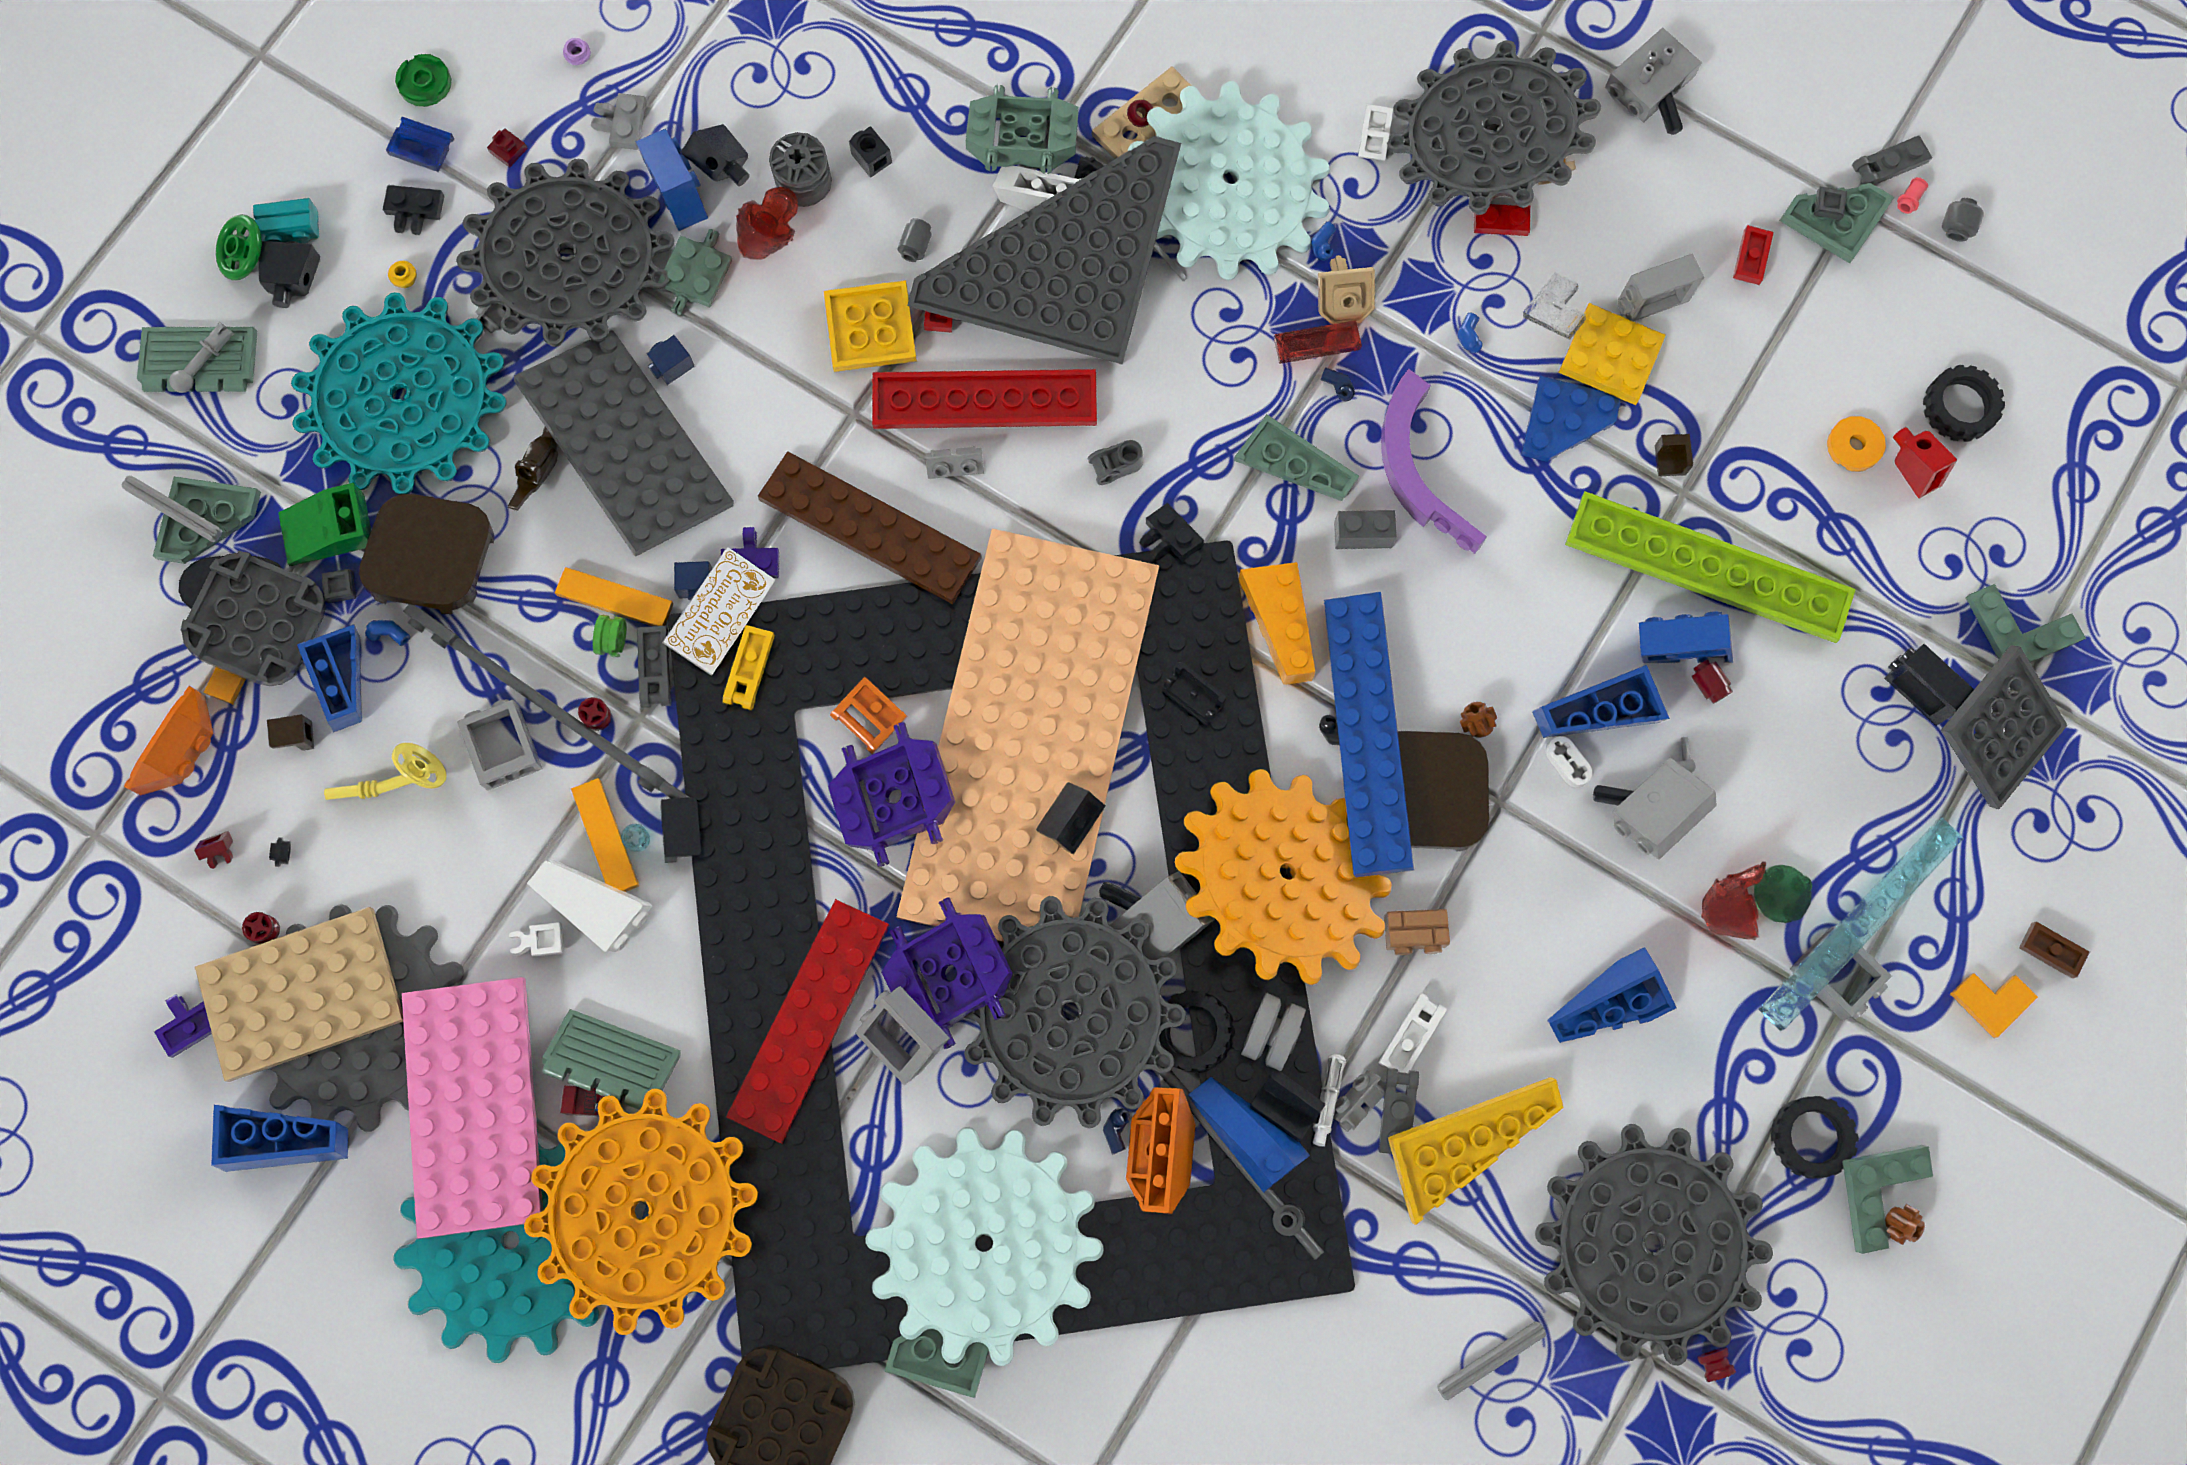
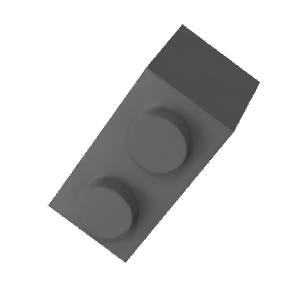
(1365, 529)

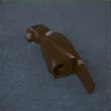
(534, 468)

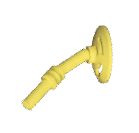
(412, 769)

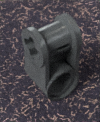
(1114, 462)

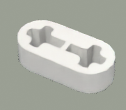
(1564, 767)

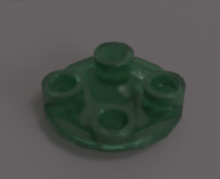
(1783, 894)

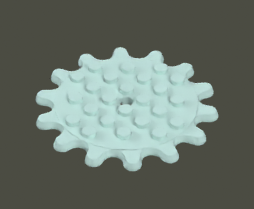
(1271, 177)
(993, 1292)

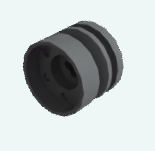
(809, 178)

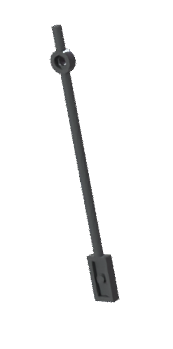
(443, 636)
(1269, 1196)

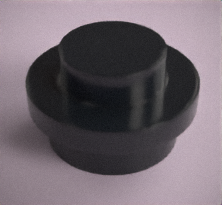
(280, 852)

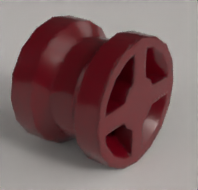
(592, 708)
(255, 923)
(1716, 1364)

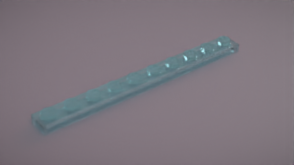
(1860, 924)

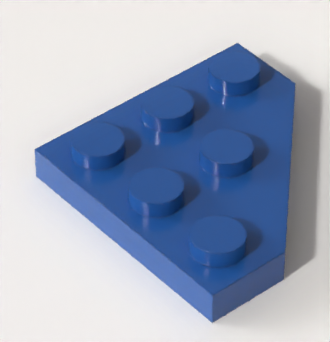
(1565, 417)

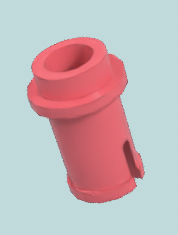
(1910, 199)

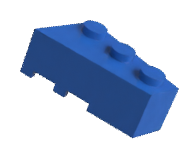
(672, 178)
(1686, 638)
(336, 675)

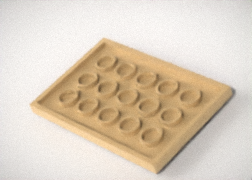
(299, 994)

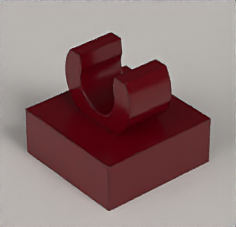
(506, 147)
(215, 846)

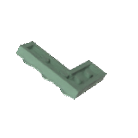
(2003, 631)
(1863, 1183)

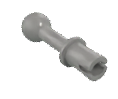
(182, 380)

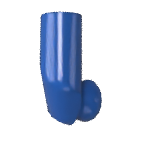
(1320, 241)

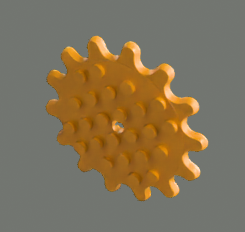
(1250, 899)
(594, 1221)

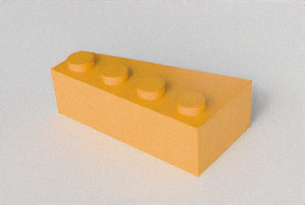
(1280, 611)

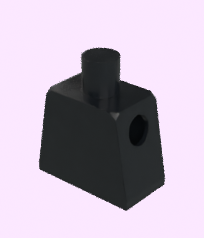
(717, 154)
(287, 270)

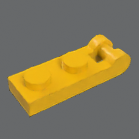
(748, 666)

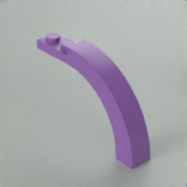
(1403, 475)

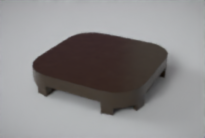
(426, 552)
(1445, 789)
(780, 1412)

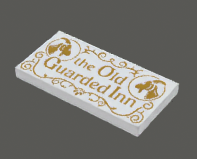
(719, 611)

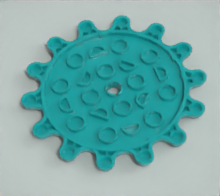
(370, 362)
(488, 1286)

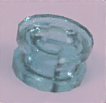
(627, 834)

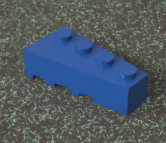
(1609, 705)
(261, 1139)

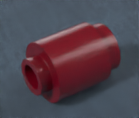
(1712, 681)

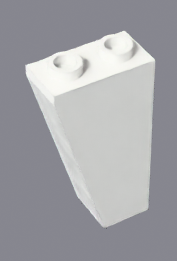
(1028, 187)
(590, 904)

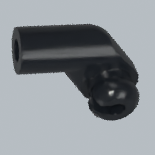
(1329, 729)

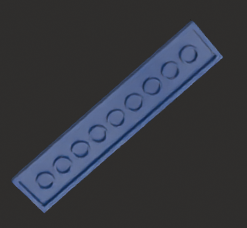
(1368, 735)

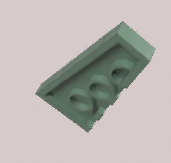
(1290, 457)

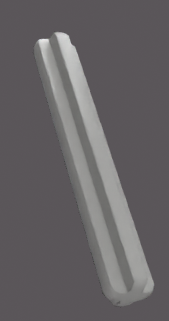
(172, 508)
(1491, 1360)

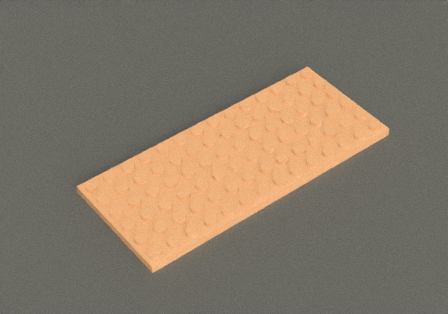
(1027, 713)

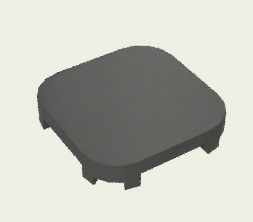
(253, 619)

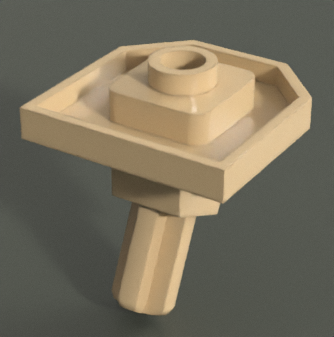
(1346, 292)

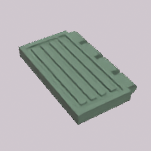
(172, 349)
(608, 1057)

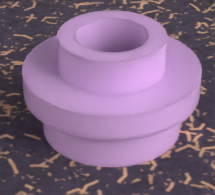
(574, 45)

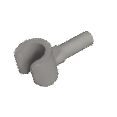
(1687, 762)

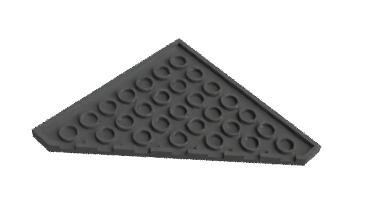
(1067, 266)

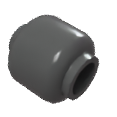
(1962, 219)

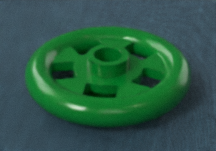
(238, 247)

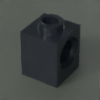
(871, 161)

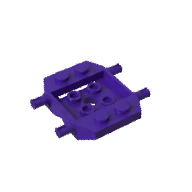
(908, 766)
(960, 942)

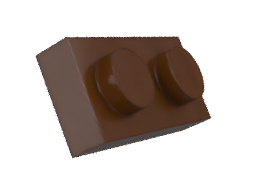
(2054, 950)

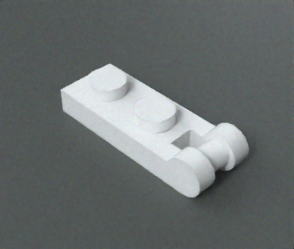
(1412, 1035)

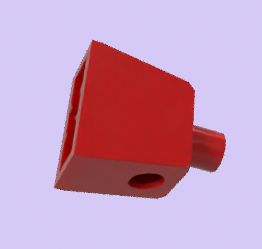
(1923, 461)

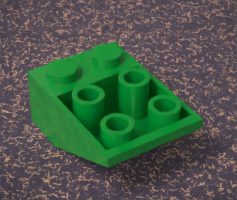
(325, 525)

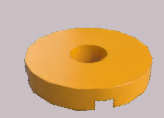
(1867, 433)

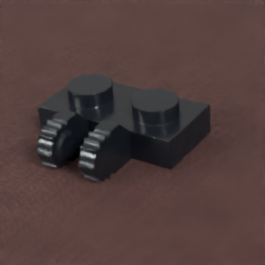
(413, 203)
(1174, 533)

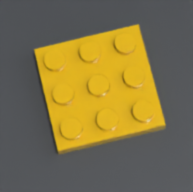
(869, 326)
(1612, 354)

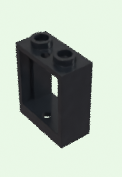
(1928, 683)

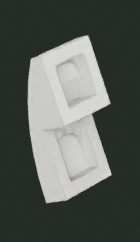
(1375, 132)

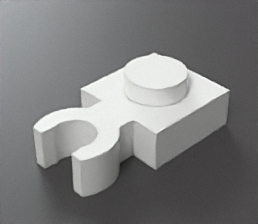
(542, 940)

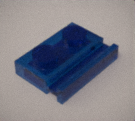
(420, 144)

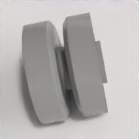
(1273, 1031)

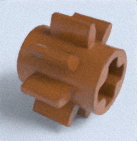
(1478, 719)
(1904, 1224)

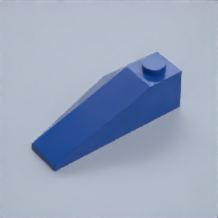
(1621, 994)
(1253, 1140)

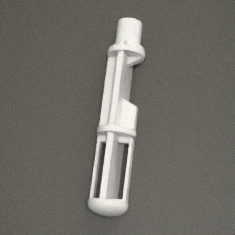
(1329, 1096)

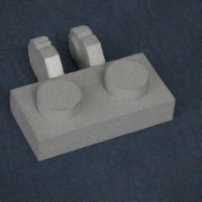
(626, 123)

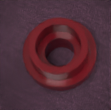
(1141, 106)

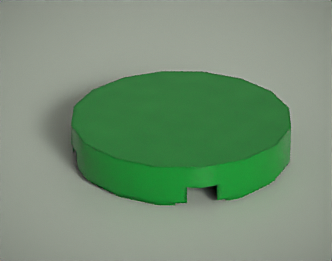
(423, 80)

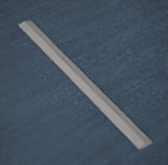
(1169, 262)

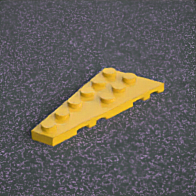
(1461, 1145)

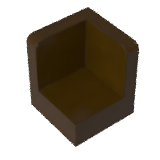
(1673, 455)
(290, 731)

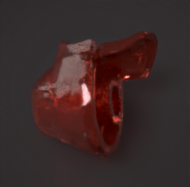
(765, 226)
(1729, 906)

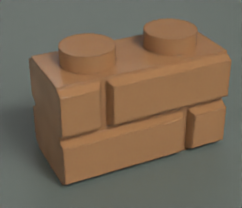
(1417, 931)

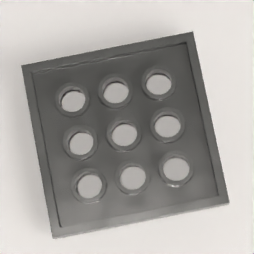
(1993, 693)

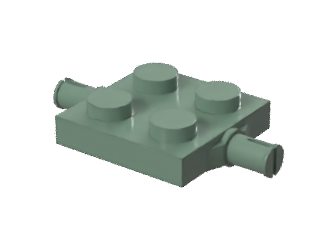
(695, 271)

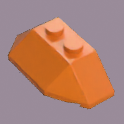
(174, 745)
(1161, 1150)

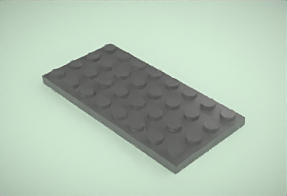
(623, 442)

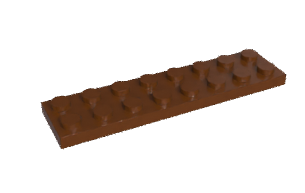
(870, 527)

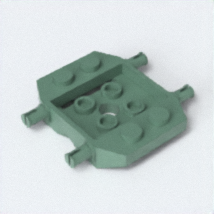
(1022, 118)

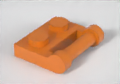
(875, 708)

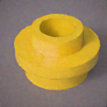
(405, 280)

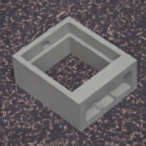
(1660, 288)
(509, 770)
(1858, 1005)
(914, 1021)

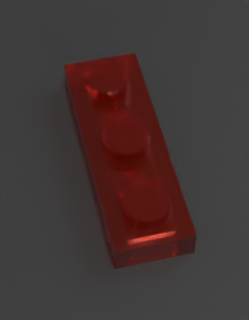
(1317, 342)

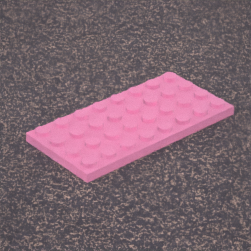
(471, 1107)

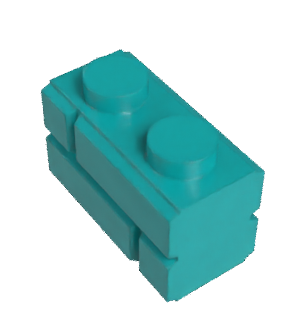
(287, 220)

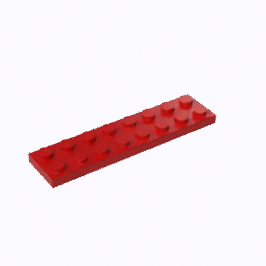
(984, 399)
(808, 1021)

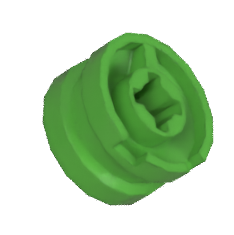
(609, 635)

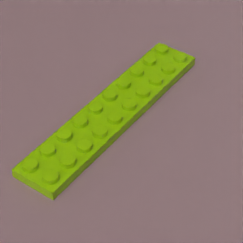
(1710, 567)

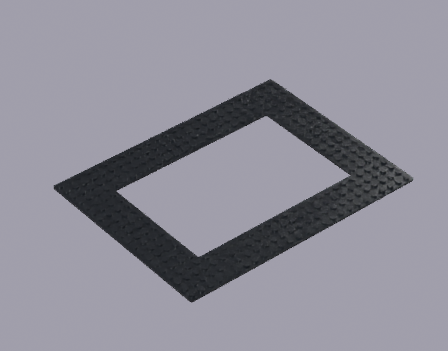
(757, 918)

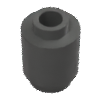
(914, 240)

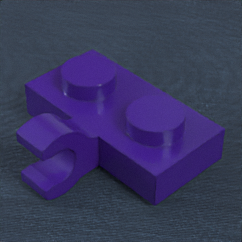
(764, 558)
(186, 1029)

